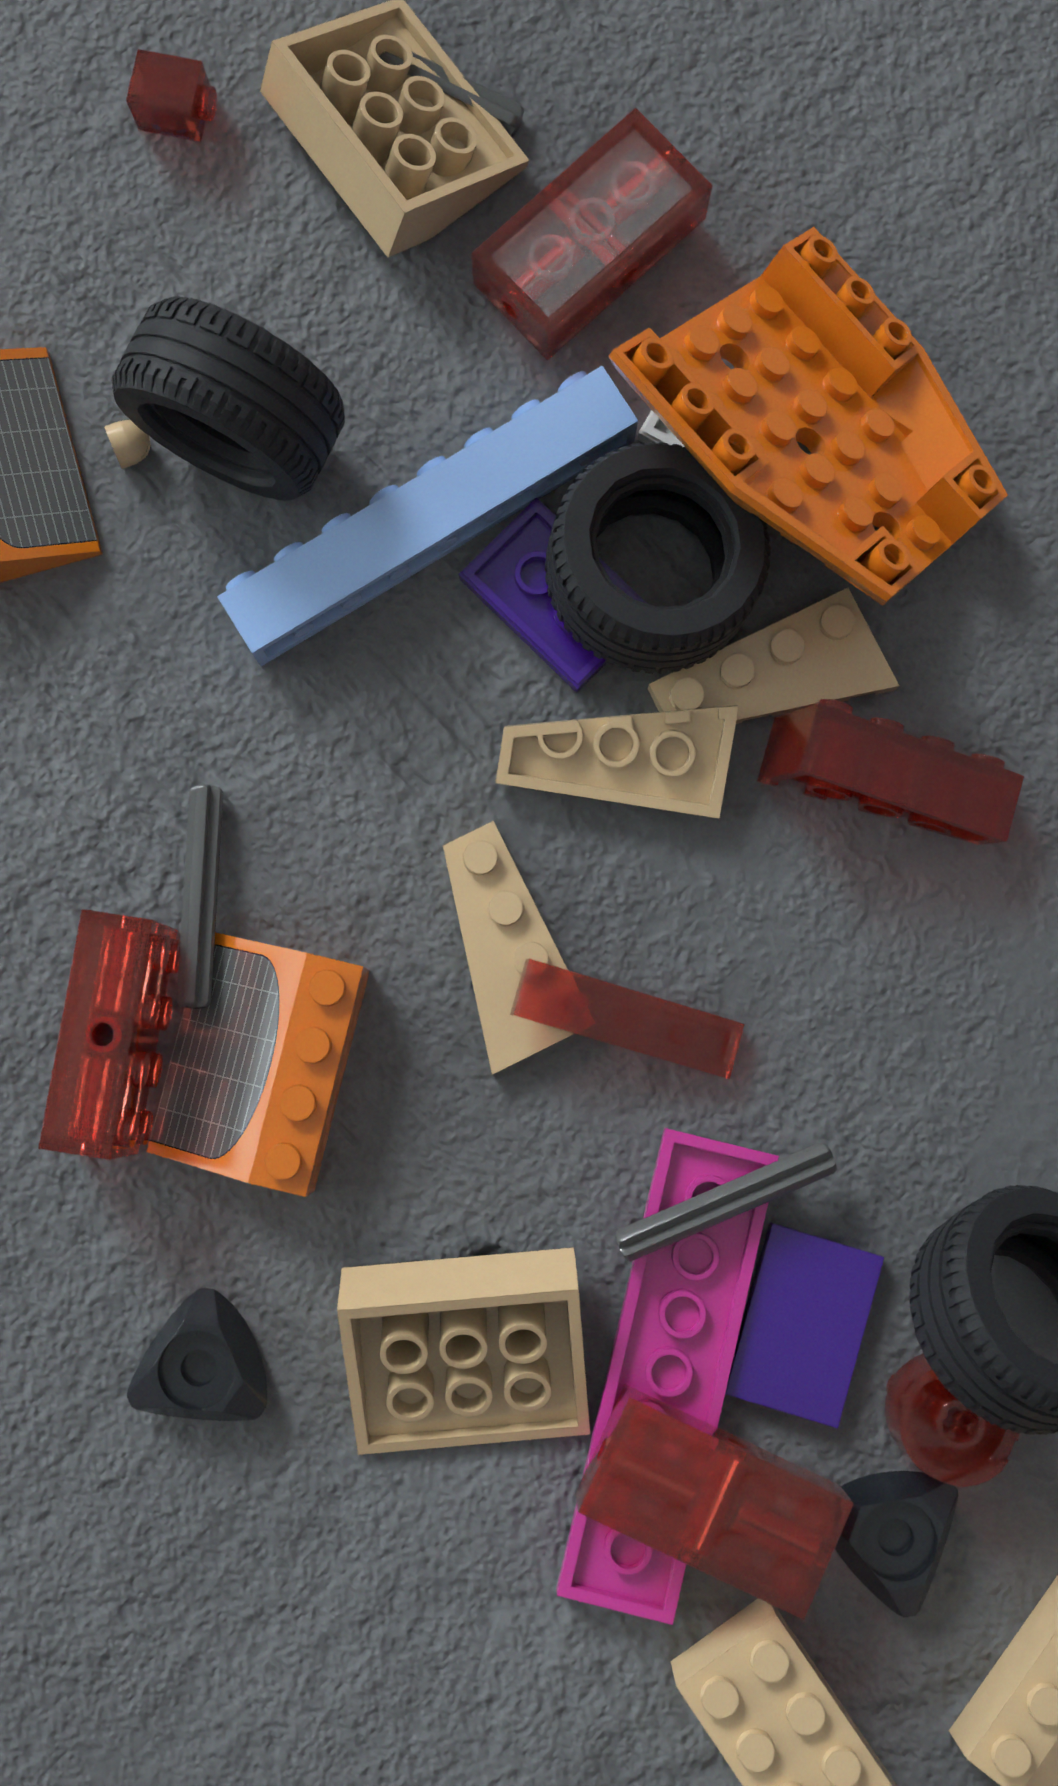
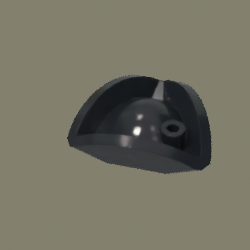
(202, 1365)
(897, 1535)

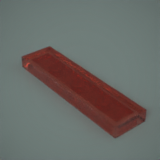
(627, 1018)

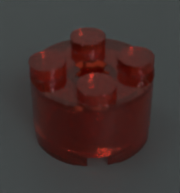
(957, 1454)

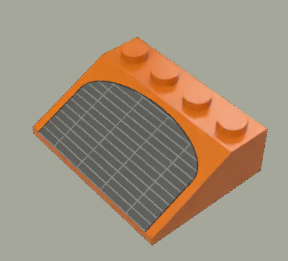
(41, 484)
(260, 1066)

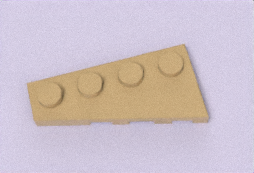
(786, 665)
(635, 759)
(498, 935)

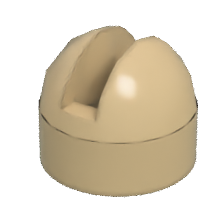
(128, 442)

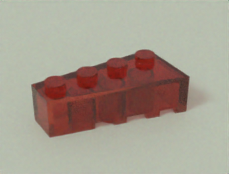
(892, 772)

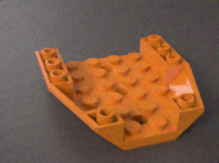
(847, 381)

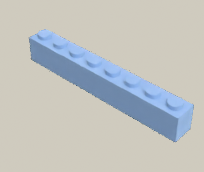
(428, 515)

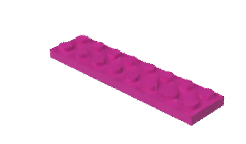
(675, 1346)

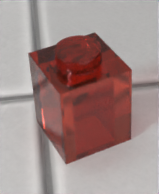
(170, 95)

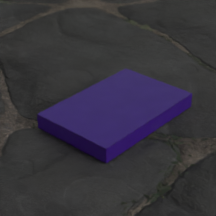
(513, 586)
(803, 1324)

